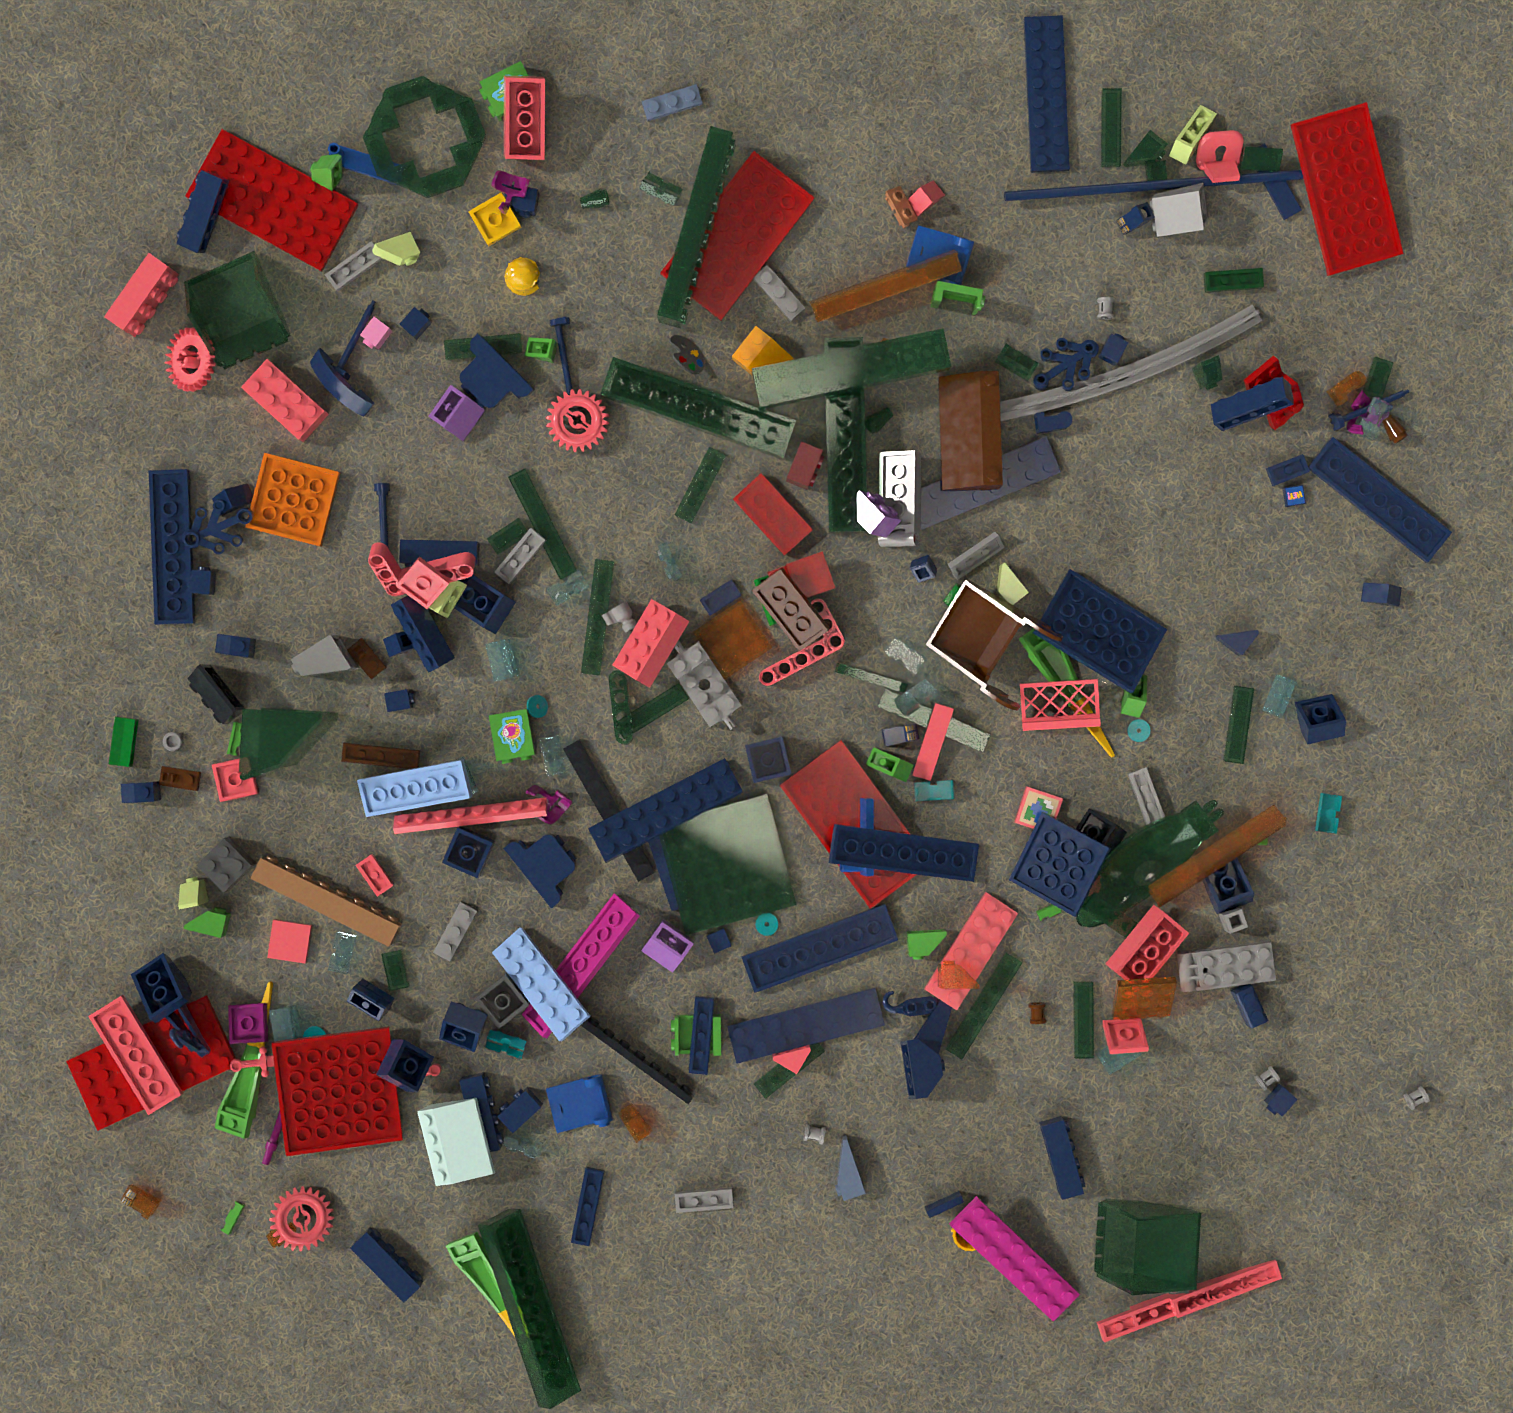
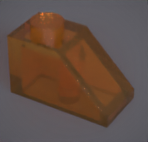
(954, 977)

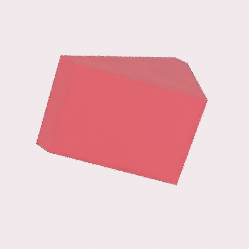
(925, 197)
(793, 1058)

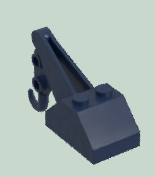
(164, 991)
(921, 1055)

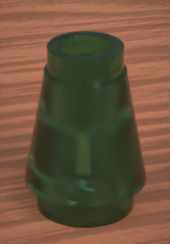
(596, 199)
(876, 421)

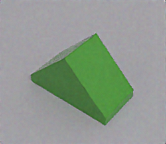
(541, 349)

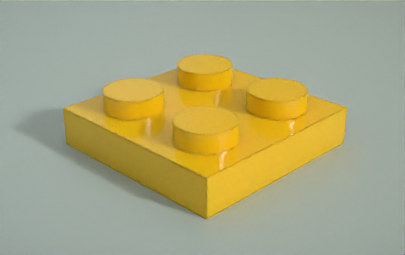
(491, 222)

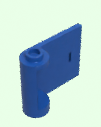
(937, 243)
(582, 1103)

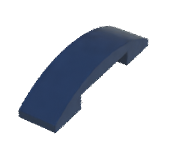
(338, 386)

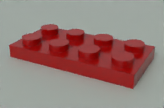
(772, 514)

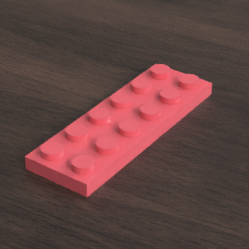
(974, 945)
(135, 1054)

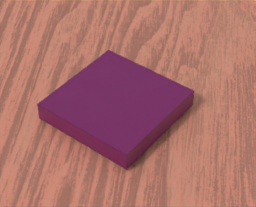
(248, 1023)

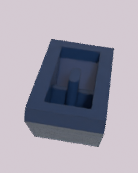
(234, 498)
(1381, 594)
(1238, 641)

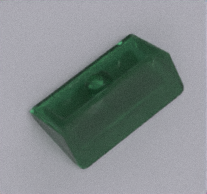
(1261, 158)

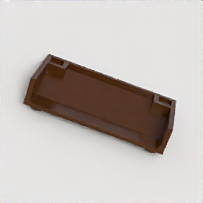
(970, 431)

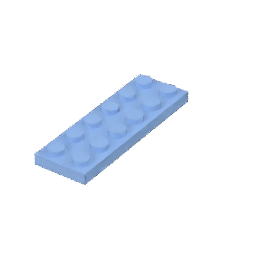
(415, 788)
(541, 984)

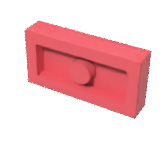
(374, 875)

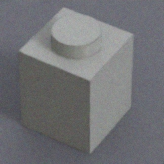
(1233, 920)

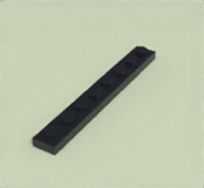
(604, 802)
(638, 1059)

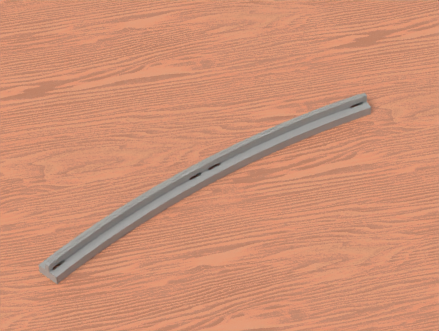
(1135, 371)

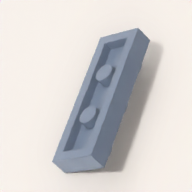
(672, 102)

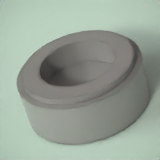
(173, 741)

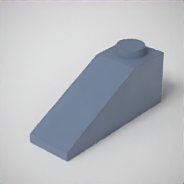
(848, 1176)

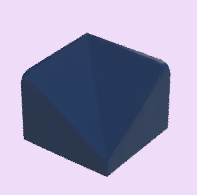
(923, 568)

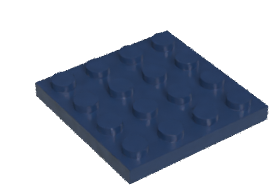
(1059, 864)

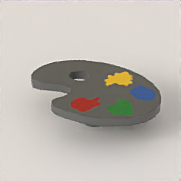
(689, 358)

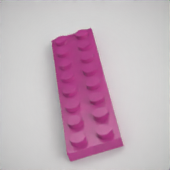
(590, 952)
(1014, 1258)

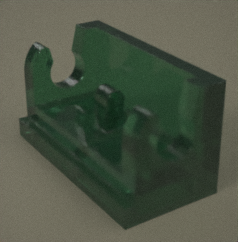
(1016, 362)

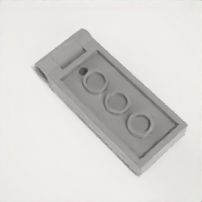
(902, 491)
(1226, 966)

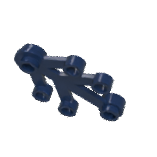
(1068, 363)
(214, 528)

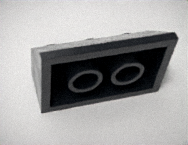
(215, 694)
(1101, 829)

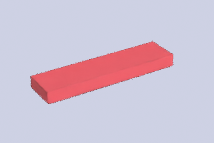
(932, 741)

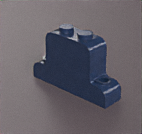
(491, 376)
(544, 864)

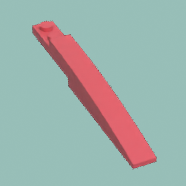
(1179, 1305)

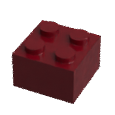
(804, 466)

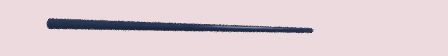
(1147, 186)

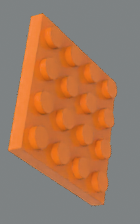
(293, 499)

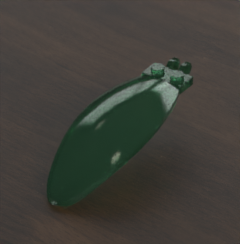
(1149, 856)

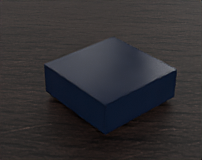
(718, 940)

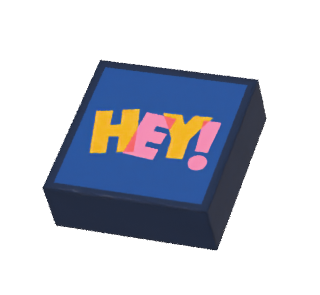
(1294, 496)

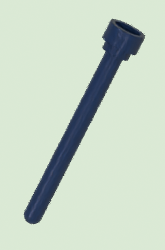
(381, 491)

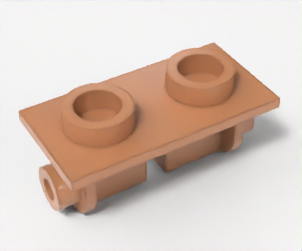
(900, 203)

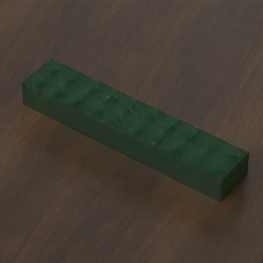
(695, 227)
(851, 369)
(698, 408)
(844, 449)
(529, 1308)

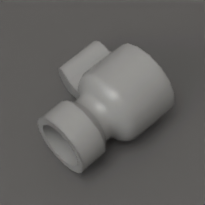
(622, 614)

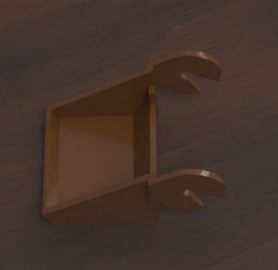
(978, 632)

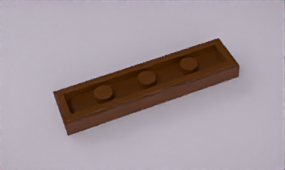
(380, 756)

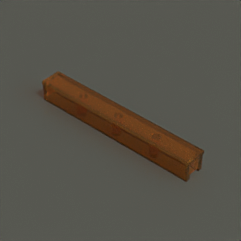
(886, 285)
(1217, 855)

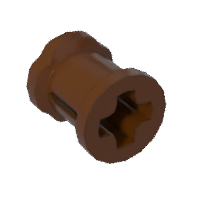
(1037, 1012)

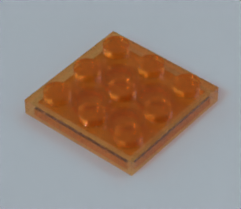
(732, 639)
(1144, 998)

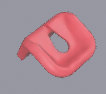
(1226, 168)

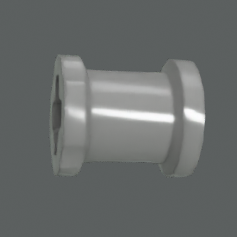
(1105, 308)
(1273, 1076)
(1416, 1098)
(814, 1134)

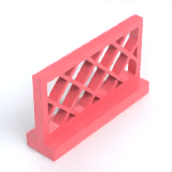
(1060, 721)

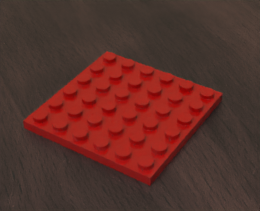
(333, 1091)

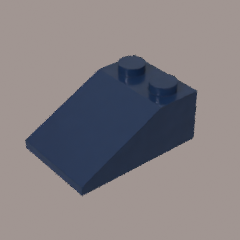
(484, 604)
(1228, 887)

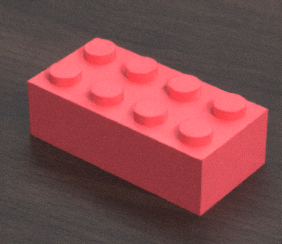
(524, 117)
(142, 295)
(284, 400)
(650, 643)
(1147, 946)

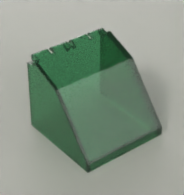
(235, 311)
(279, 738)
(1147, 1246)

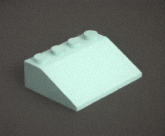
(456, 1141)

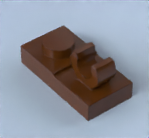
(366, 658)
(180, 778)

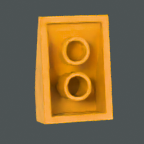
(759, 351)

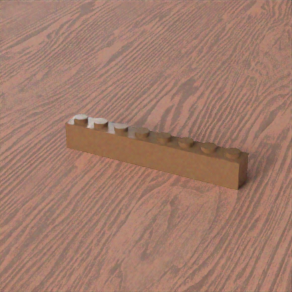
(326, 900)

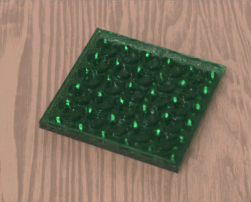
(727, 865)

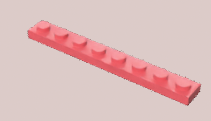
(470, 815)

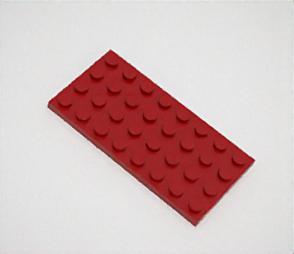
(1347, 188)
(277, 201)
(750, 225)
(830, 794)
(109, 1093)

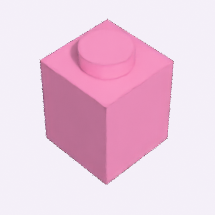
(375, 333)

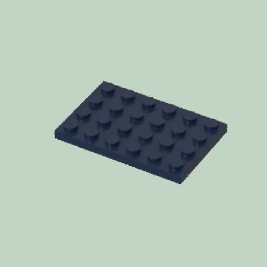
(1101, 631)

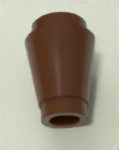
(1394, 429)

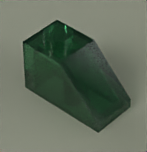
(1148, 150)
(1208, 373)

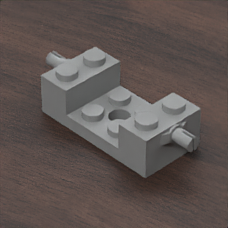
(690, 668)

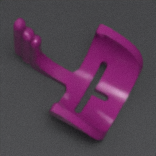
(505, 178)
(1360, 400)
(556, 812)

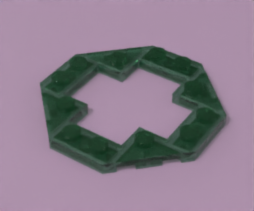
(406, 173)

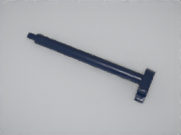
(557, 323)
(353, 341)
(1339, 420)

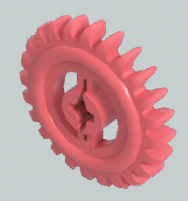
(183, 359)
(593, 430)
(306, 1237)

